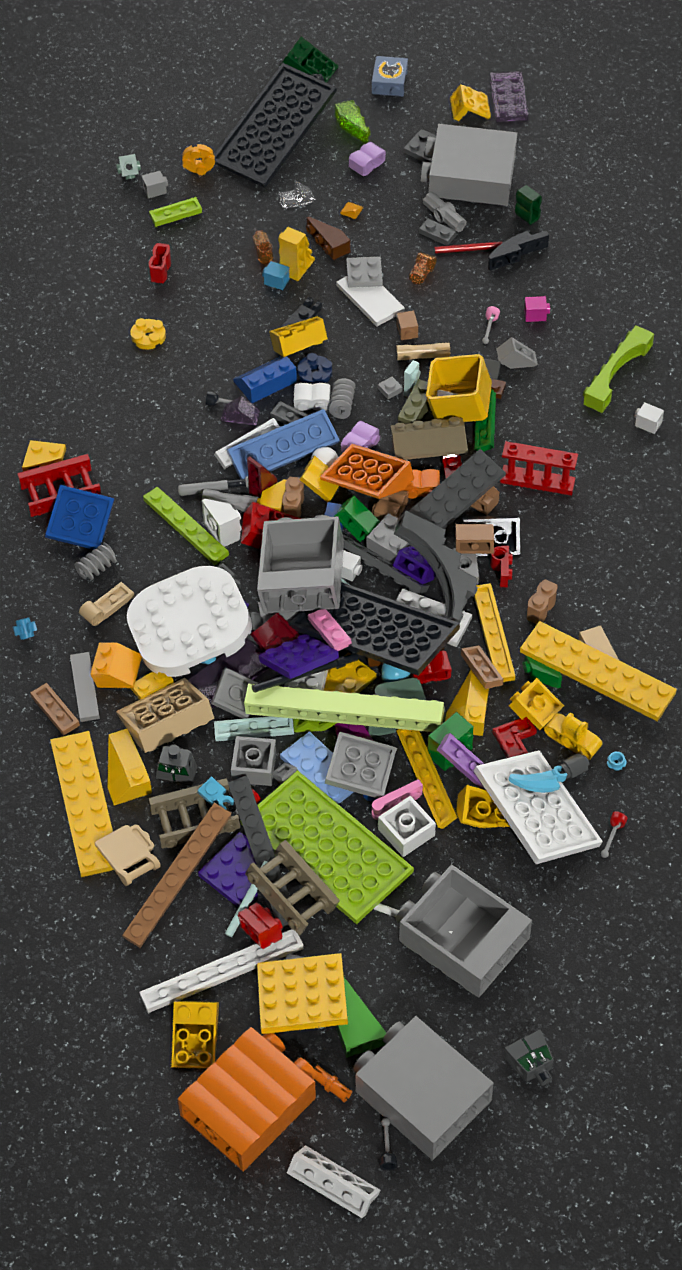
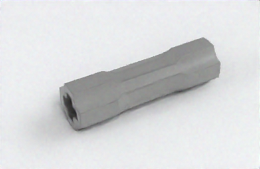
(237, 501)

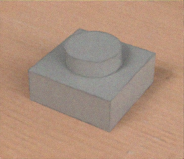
(389, 387)

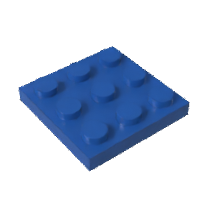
(79, 517)

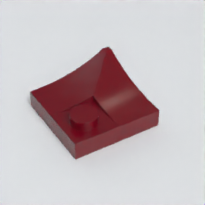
(274, 633)

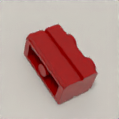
(260, 925)

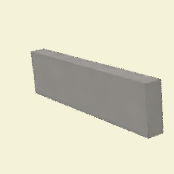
(84, 687)

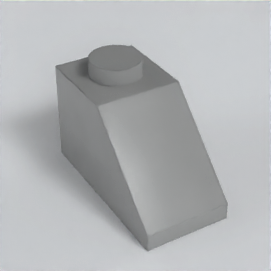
(516, 355)

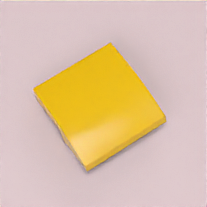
(312, 479)

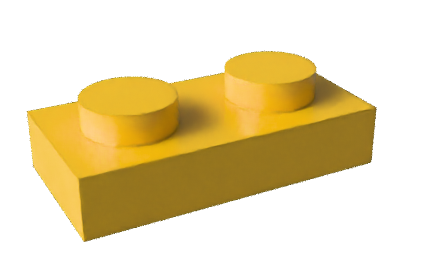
(150, 684)

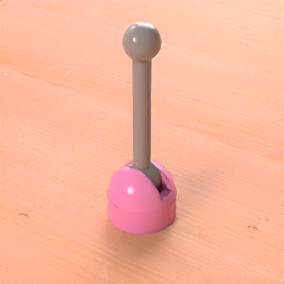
(492, 314)

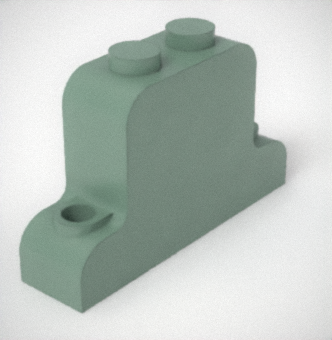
(404, 688)

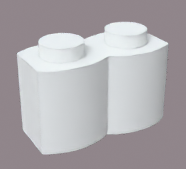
(312, 396)

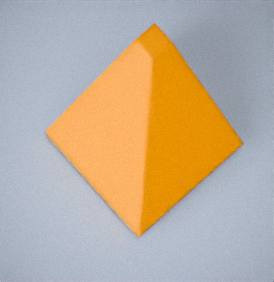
(351, 210)

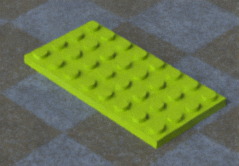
(334, 845)

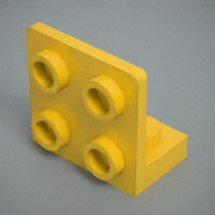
(467, 99)

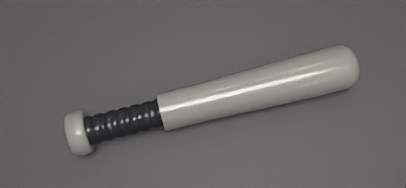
(196, 488)

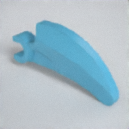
(539, 782)

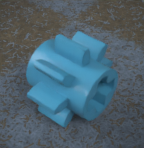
(24, 628)

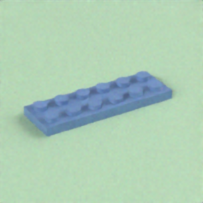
(285, 443)

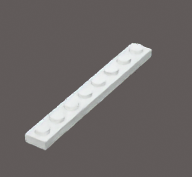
(218, 971)

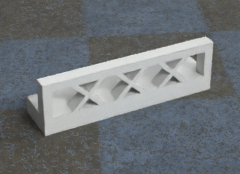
(332, 1182)

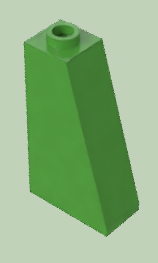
(362, 1030)

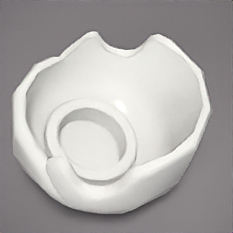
(326, 455)

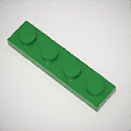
(486, 428)

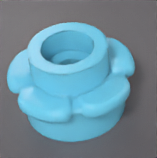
(616, 756)

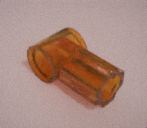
(263, 247)
(423, 264)

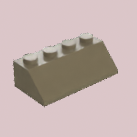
(429, 438)

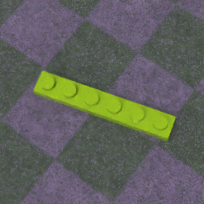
(186, 525)

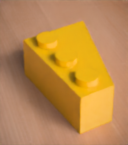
(295, 252)
(298, 336)

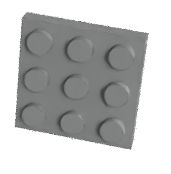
(360, 765)

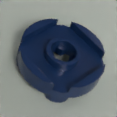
(317, 362)

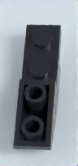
(512, 249)

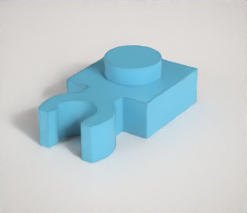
(214, 792)

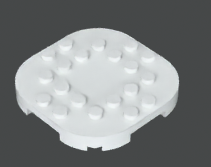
(188, 620)

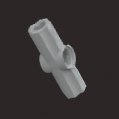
(444, 212)

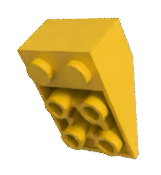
(194, 1034)

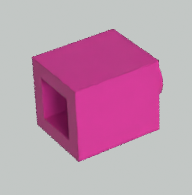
(536, 309)

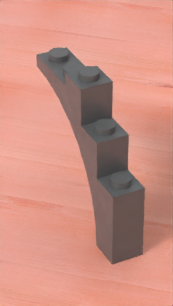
(429, 542)

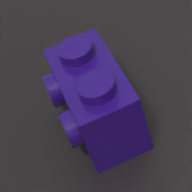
(414, 565)

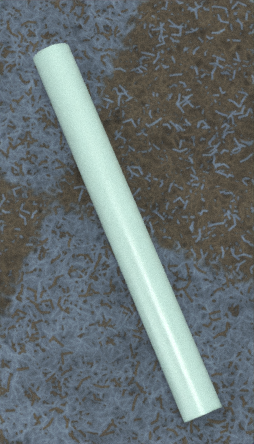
(245, 904)

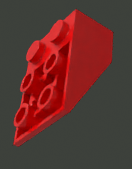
(254, 521)

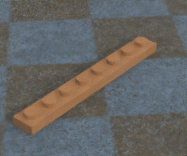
(176, 875)

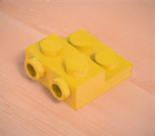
(535, 703)

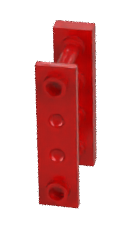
(51, 473)
(537, 479)

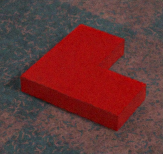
(511, 734)

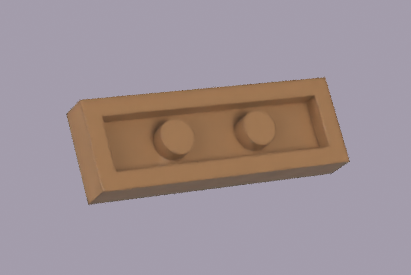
(482, 667)
(55, 709)

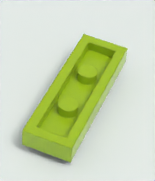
(175, 211)

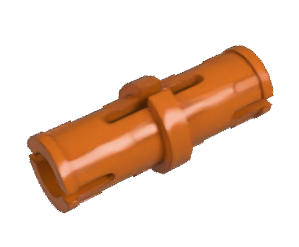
(332, 1084)

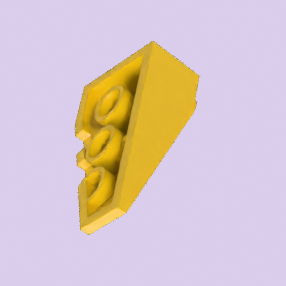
(471, 703)
(125, 769)
(478, 809)

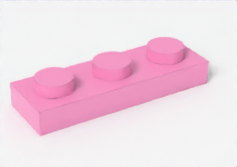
(329, 629)

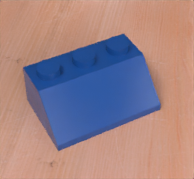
(267, 378)

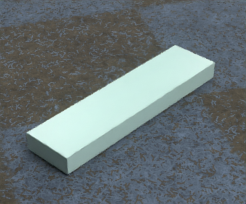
(253, 727)

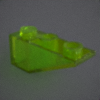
(349, 119)

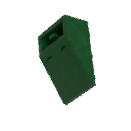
(310, 60)

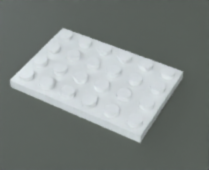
(545, 823)

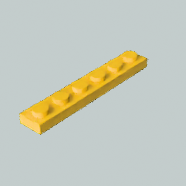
(493, 631)
(427, 774)

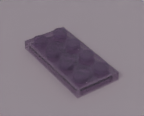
(509, 96)
(243, 662)

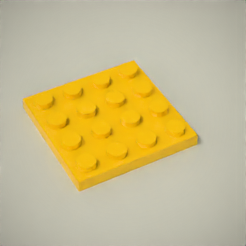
(302, 993)

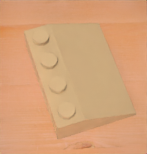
(166, 714)

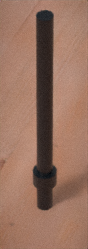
(338, 663)

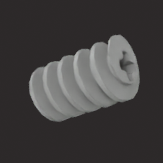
(342, 398)
(95, 561)

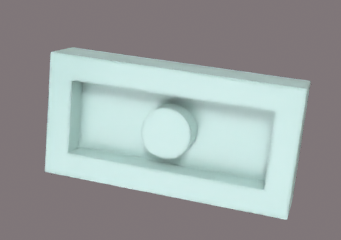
(411, 376)

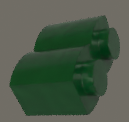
(528, 204)

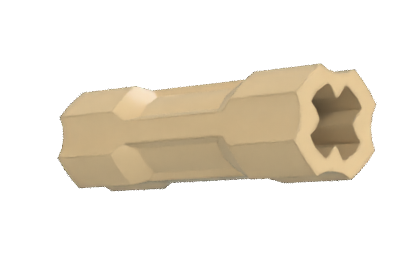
(436, 350)

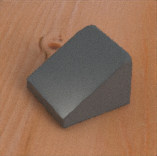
(493, 368)

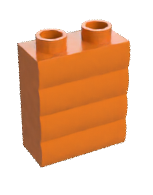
(248, 1096)

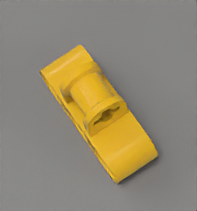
(573, 734)

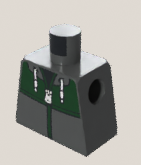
(176, 765)
(531, 1057)

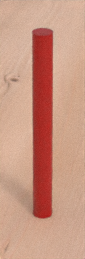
(467, 247)

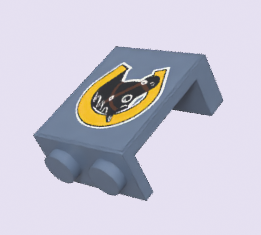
(389, 76)

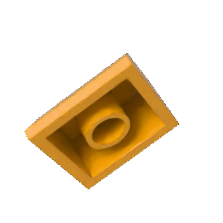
(115, 666)

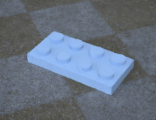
(313, 761)

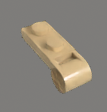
(106, 605)

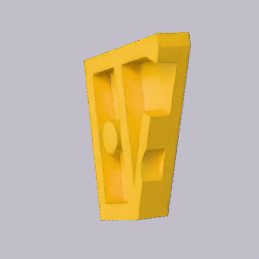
(43, 454)

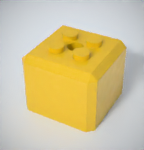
(466, 377)

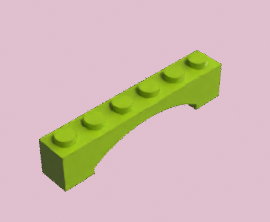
(635, 344)

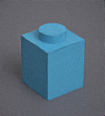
(276, 275)

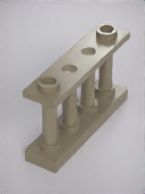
(179, 800)
(305, 875)

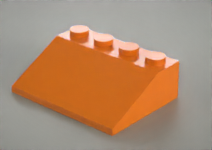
(369, 472)

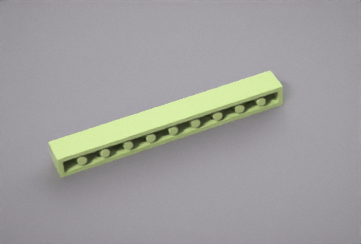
(345, 708)

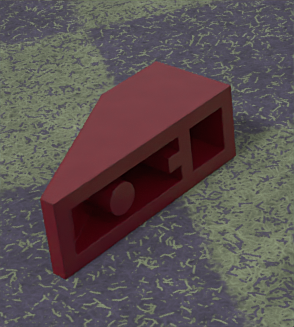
(259, 478)

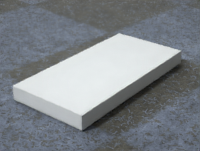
(374, 302)

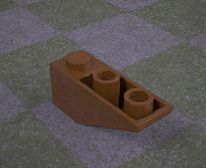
(330, 238)

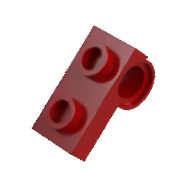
(500, 562)

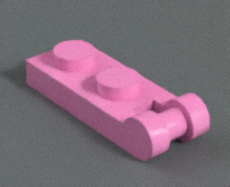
(388, 801)

